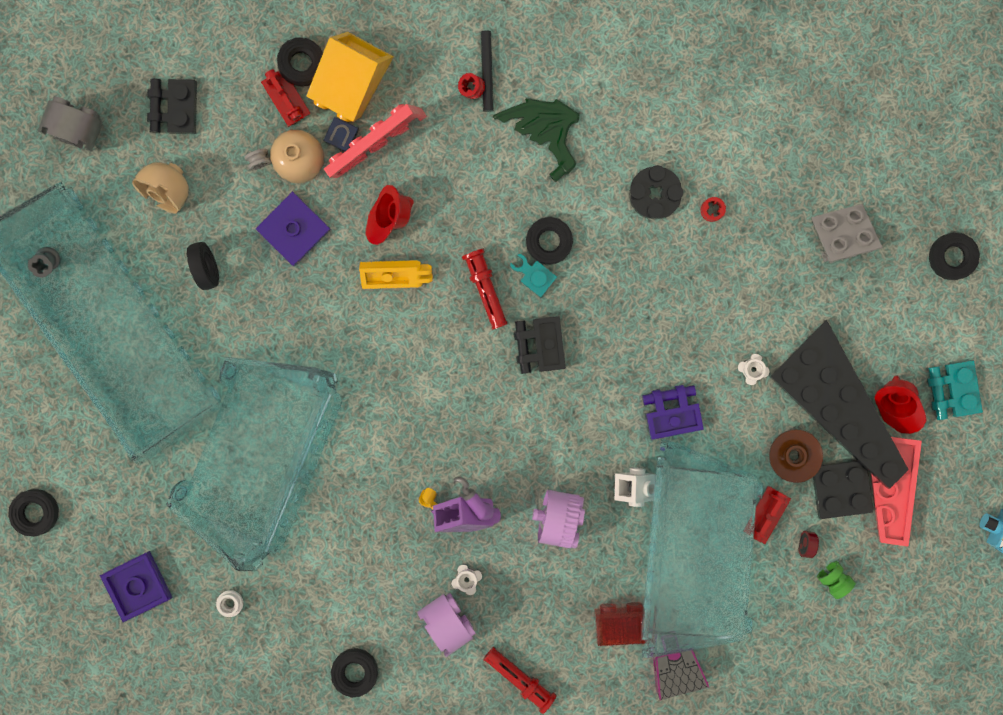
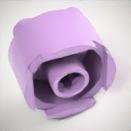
(445, 625)

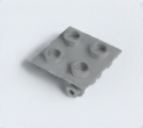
(846, 233)

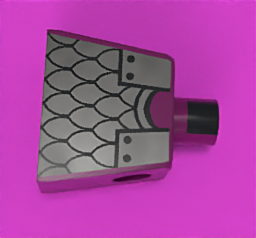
(678, 674)

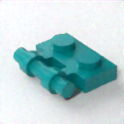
(962, 389)

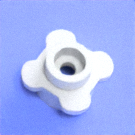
(761, 369)
(470, 586)

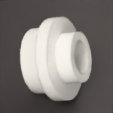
(224, 609)

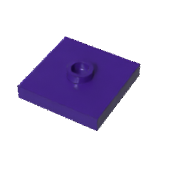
(293, 228)
(136, 586)

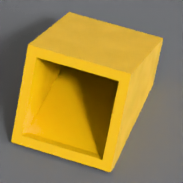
(348, 76)

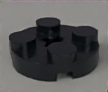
(658, 177)

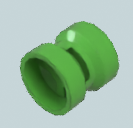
(836, 580)

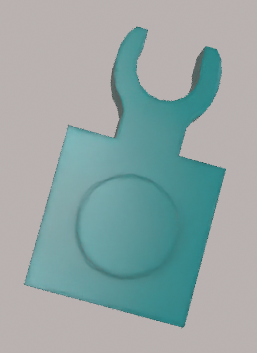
(536, 277)

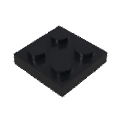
(842, 490)

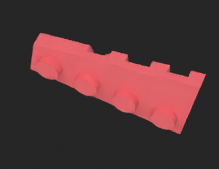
(375, 140)

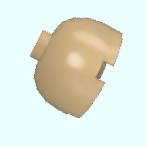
(297, 156)
(163, 184)

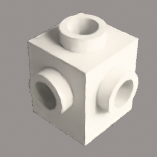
(635, 487)

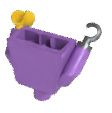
(462, 513)

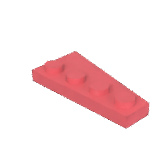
(896, 504)

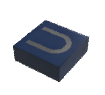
(341, 134)

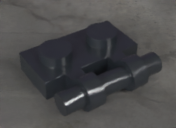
(181, 106)
(548, 345)

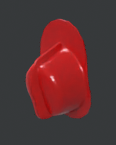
(389, 213)
(901, 406)

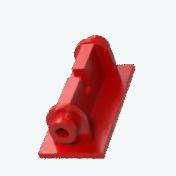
(285, 97)
(768, 513)

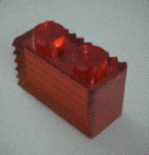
(619, 625)

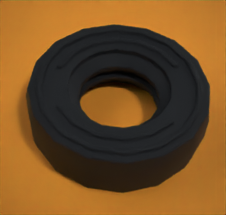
(293, 47)
(549, 224)
(970, 256)
(202, 265)
(17, 512)
(349, 688)

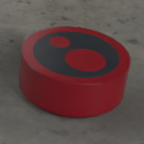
(808, 544)

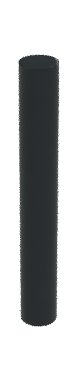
(486, 57)

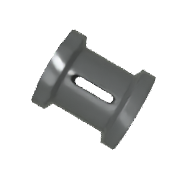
(51, 259)

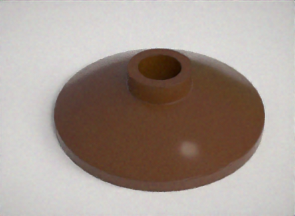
(809, 456)

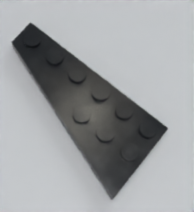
(829, 390)

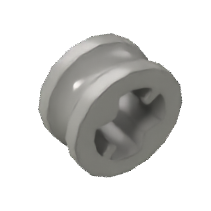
(257, 159)

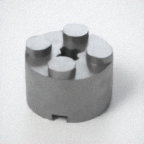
(70, 124)

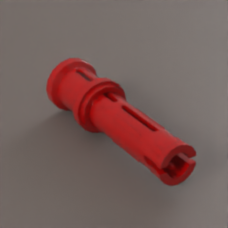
(481, 276)
(532, 685)

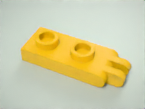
(394, 274)

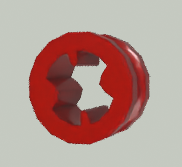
(476, 80)
(704, 207)

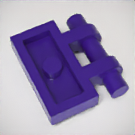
(673, 420)

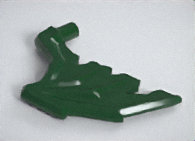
(546, 124)

